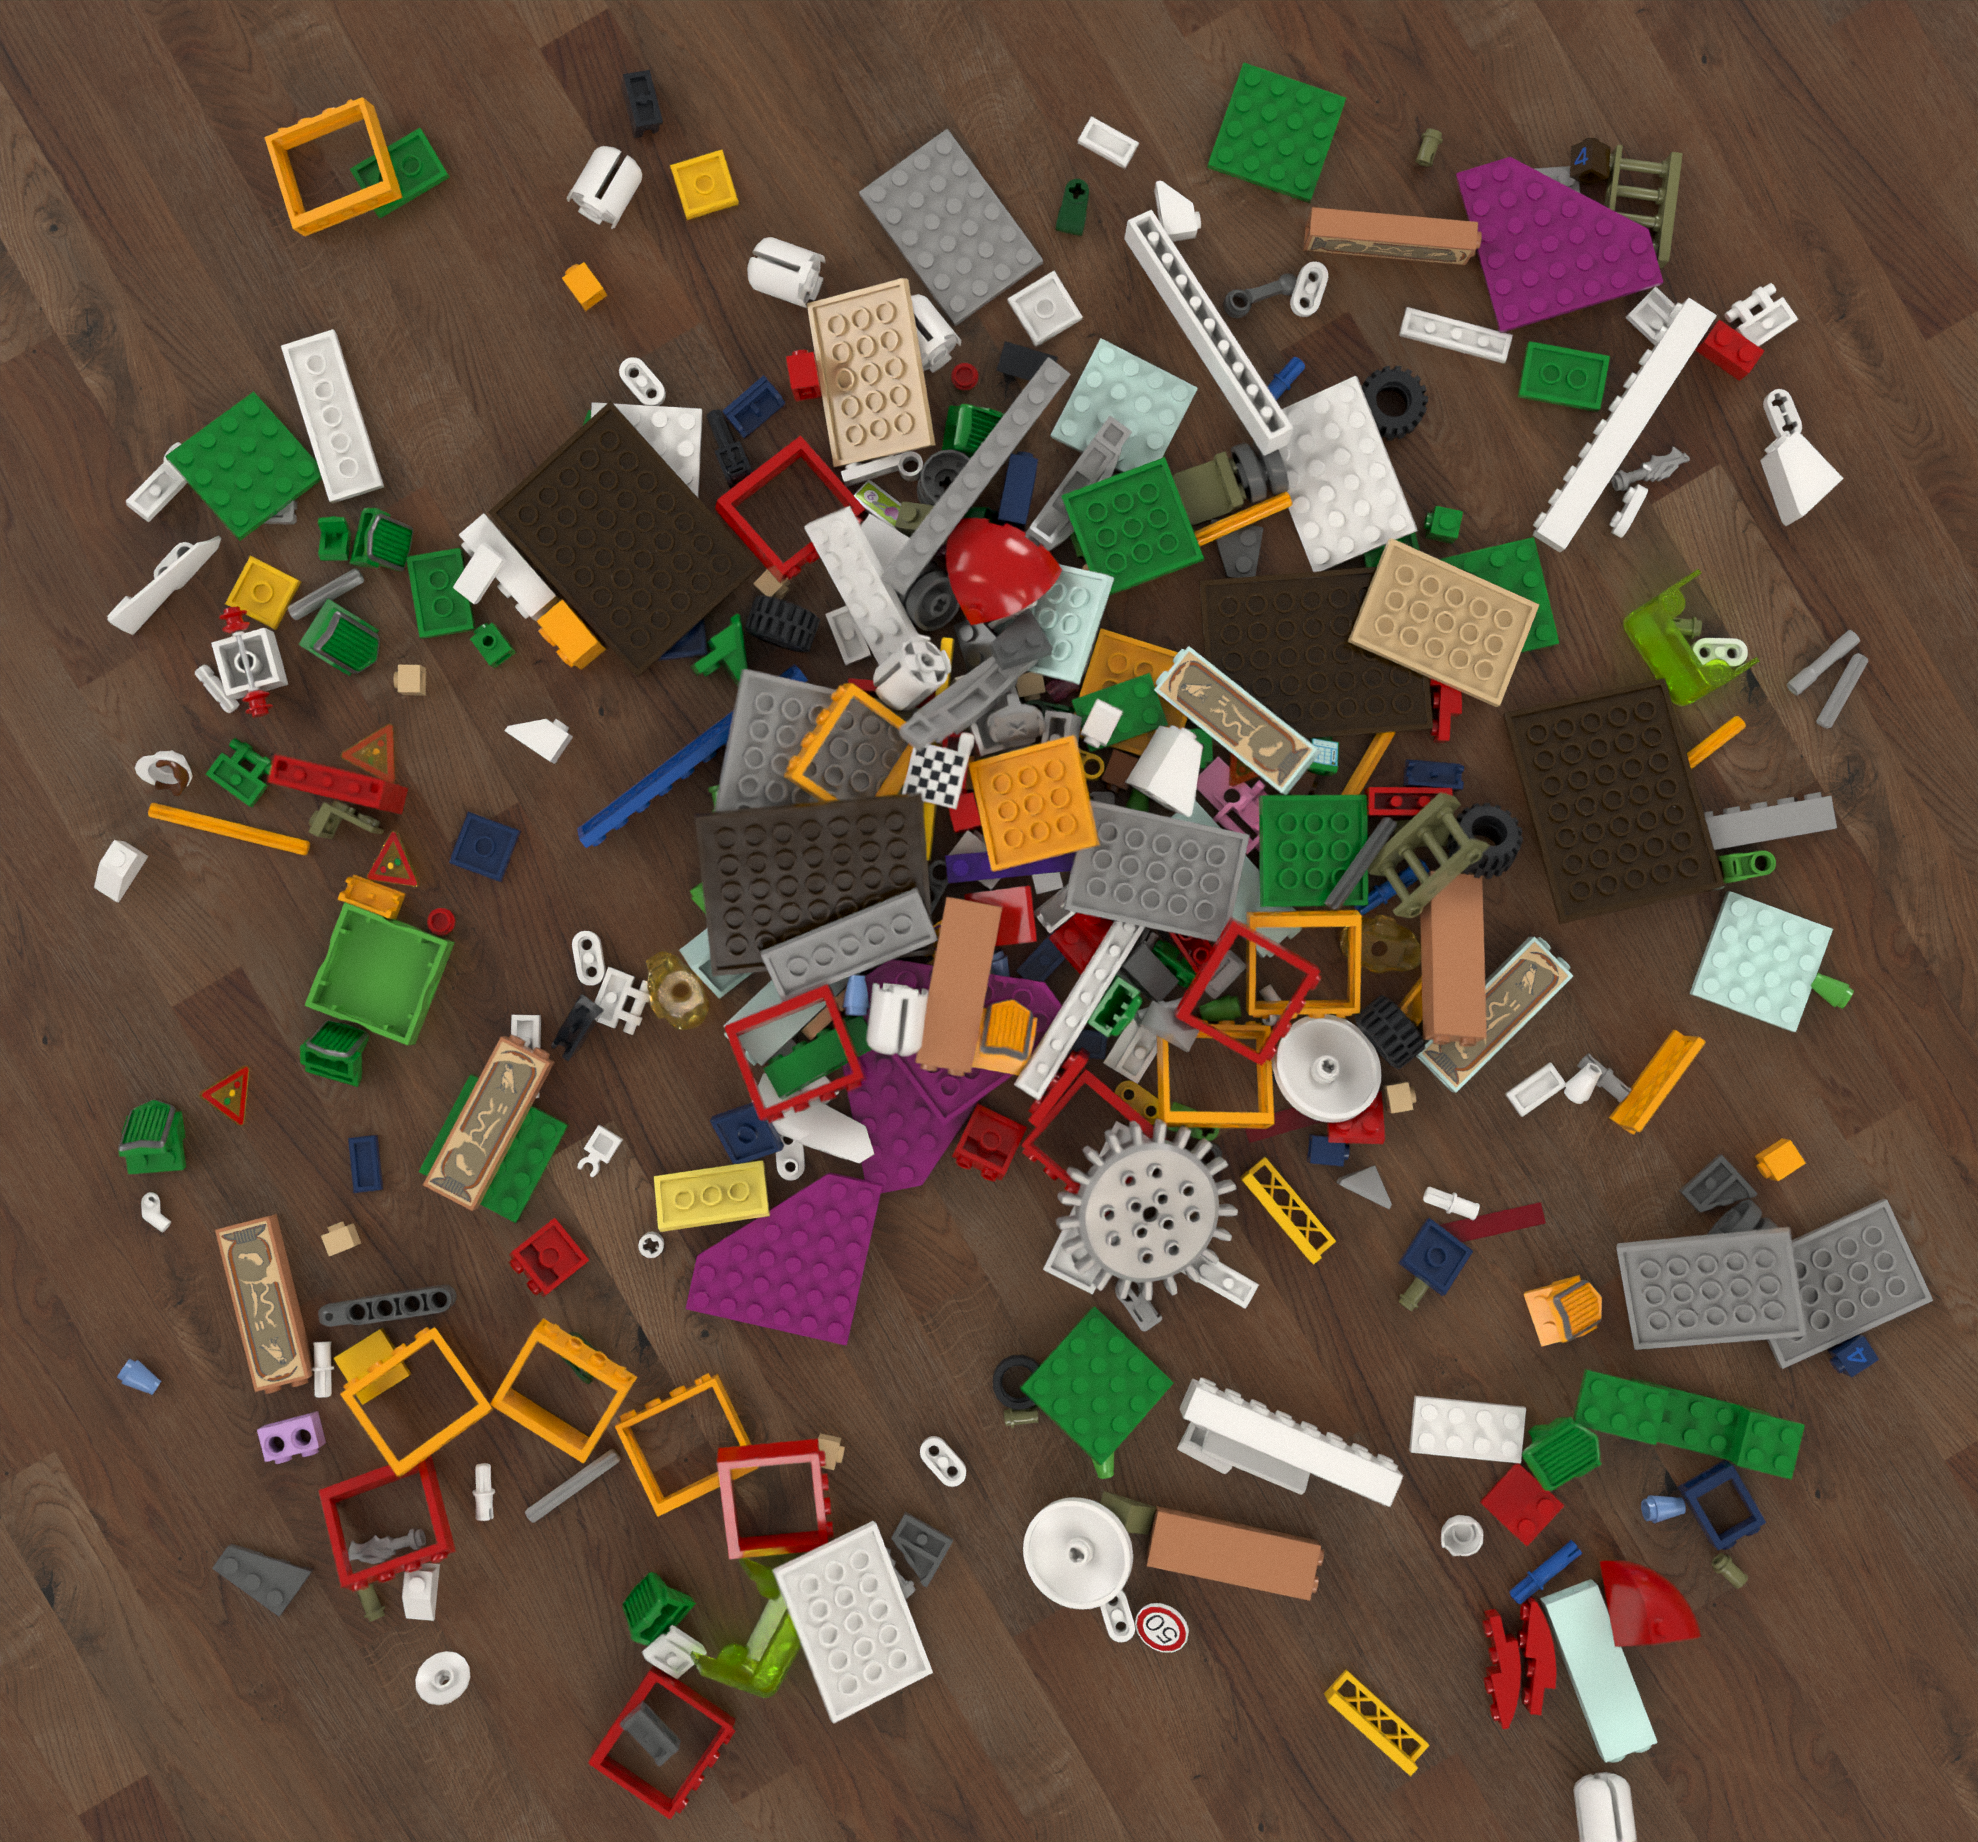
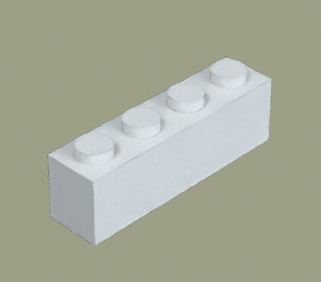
(516, 574)

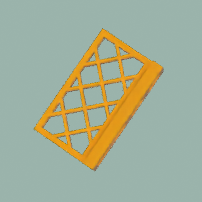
(1656, 1081)

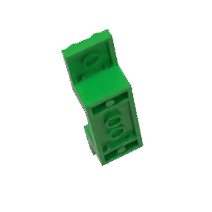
(1688, 1421)

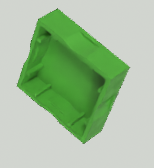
(380, 974)

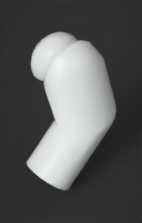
(1269, 994)
(151, 1212)

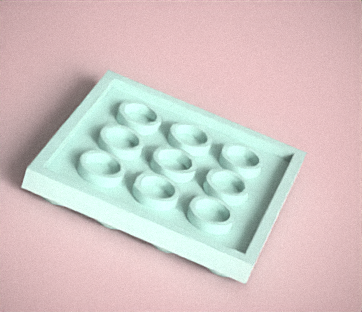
(1132, 393)
(1069, 619)
(1761, 961)

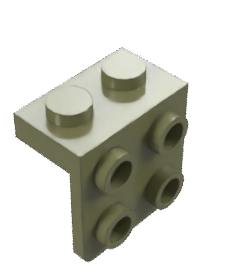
(1210, 489)
(327, 819)

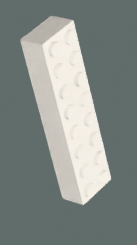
(1291, 1442)

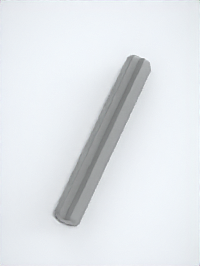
(572, 1485)

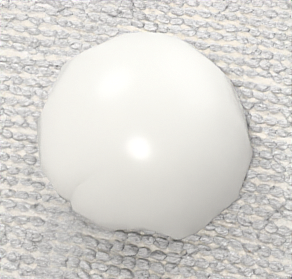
(1462, 1535)

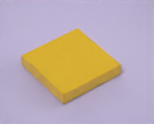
(704, 184)
(263, 592)
(364, 1354)

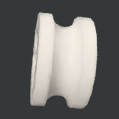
(654, 1237)

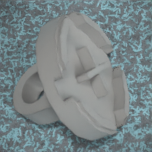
(1016, 724)

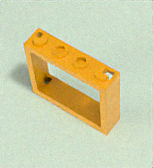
(348, 206)
(826, 721)
(1313, 1008)
(1263, 1119)
(379, 1369)
(542, 1421)
(665, 1504)

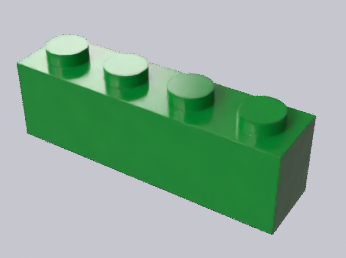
(815, 1059)

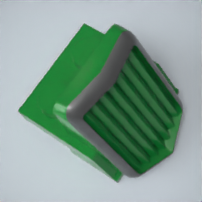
(381, 541)
(342, 639)
(335, 1052)
(153, 1139)

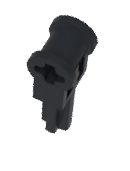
(730, 453)

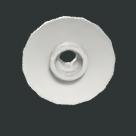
(438, 1669)

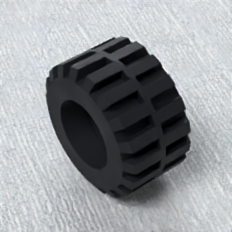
(1411, 392)
(782, 623)
(1496, 826)
(1390, 1032)

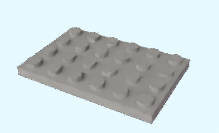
(951, 227)
(1158, 872)
(1851, 1280)
(1712, 1289)

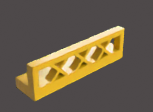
(1283, 1219)
(1370, 1730)

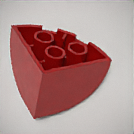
(996, 569)
(1645, 1606)

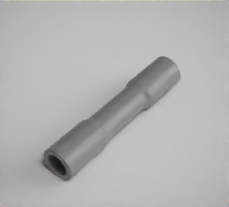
(1810, 674)

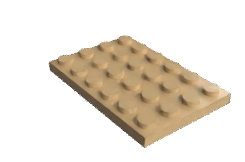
(871, 373)
(1443, 622)

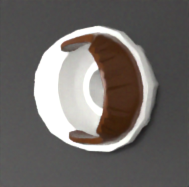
(165, 771)

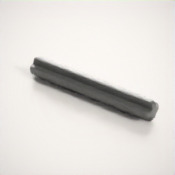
(1360, 863)

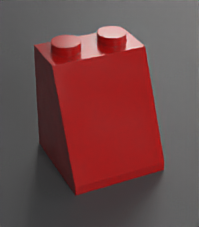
(1016, 917)

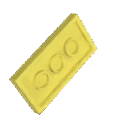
(711, 1196)

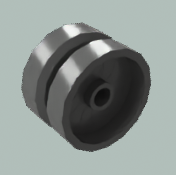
(1259, 471)
(930, 599)
(1741, 1218)

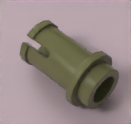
(1429, 146)
(1689, 627)
(1413, 1294)
(1020, 1416)
(1724, 1565)
(371, 1603)

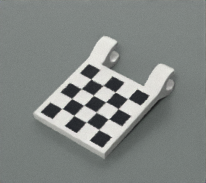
(939, 772)

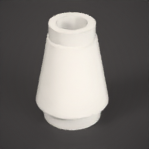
(1582, 1084)

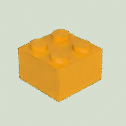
(567, 631)

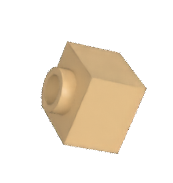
(770, 586)
(410, 680)
(1030, 686)
(1399, 1097)
(340, 1238)
(833, 1450)

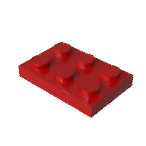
(1058, 1085)

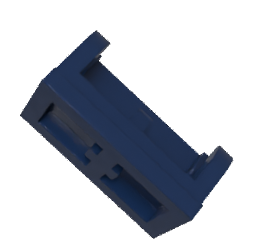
(753, 407)
(1433, 775)

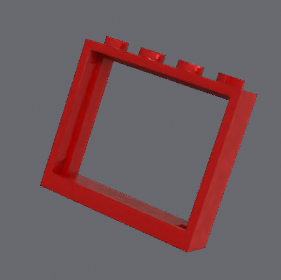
(729, 501)
(337, 784)
(1209, 967)
(777, 1012)
(1052, 1168)
(766, 1455)
(408, 1563)
(635, 1784)

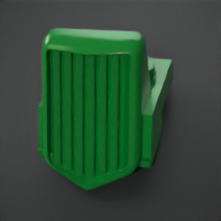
(968, 427)
(728, 649)
(1116, 1008)
(1561, 1452)
(654, 1608)

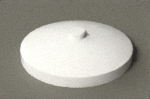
(1327, 1068)
(1078, 1553)

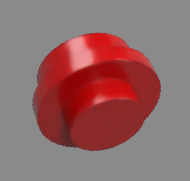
(964, 376)
(441, 921)

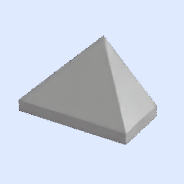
(1167, 1026)
(1367, 1184)

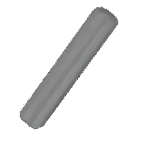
(329, 591)
(1842, 690)

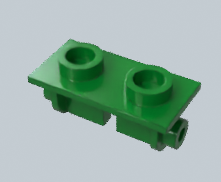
(1180, 969)

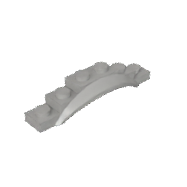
(1094, 465)
(961, 703)

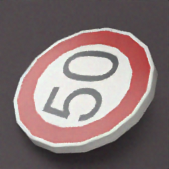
(1161, 1627)

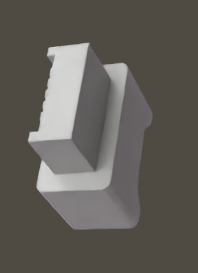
(1225, 974)

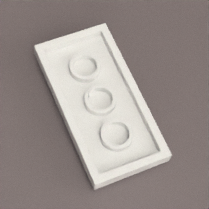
(1467, 1429)

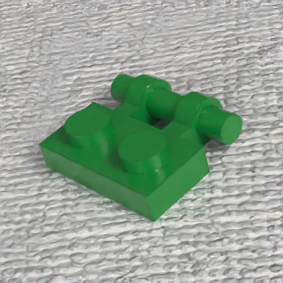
(236, 778)

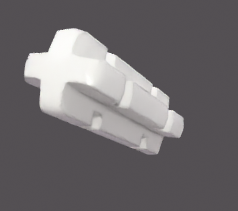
(216, 688)

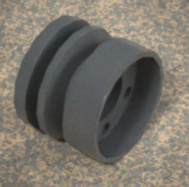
(939, 470)

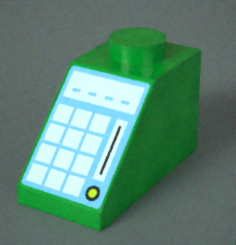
(1327, 761)

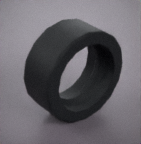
(1001, 1368)

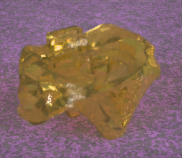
(1402, 947)
(663, 975)

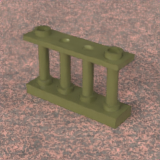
(1665, 196)
(1404, 844)

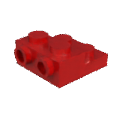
(1080, 938)
(988, 1143)
(547, 1258)

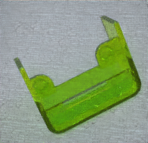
(1669, 653)
(770, 1649)

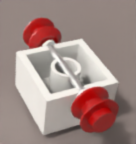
(248, 662)

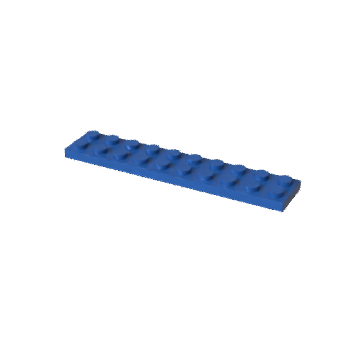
(661, 779)

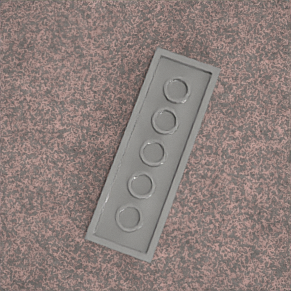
(849, 945)

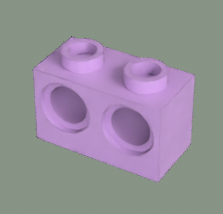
(290, 1432)

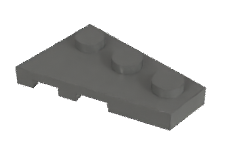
(262, 1577)

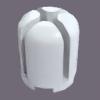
(594, 178)
(785, 271)
(936, 335)
(911, 673)
(896, 1019)
(1604, 1809)

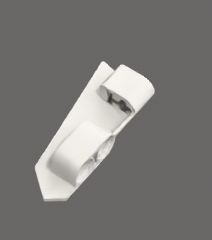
(169, 575)
(820, 1127)

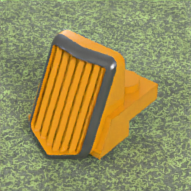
(1005, 1037)
(1564, 1310)

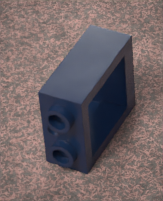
(1018, 490)
(1709, 1480)

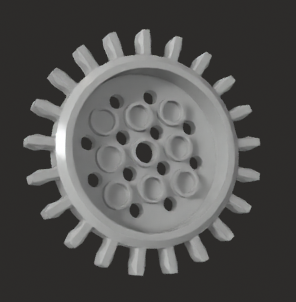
(1106, 1190)

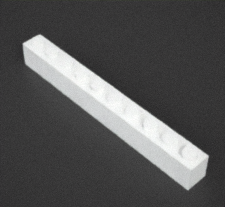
(1208, 333)
(1623, 425)

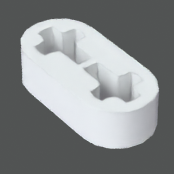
(1788, 412)

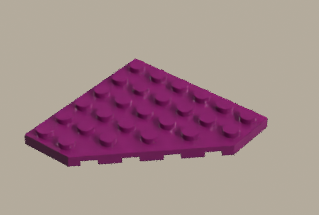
(1550, 245)
(948, 1093)
(899, 1124)
(797, 1265)

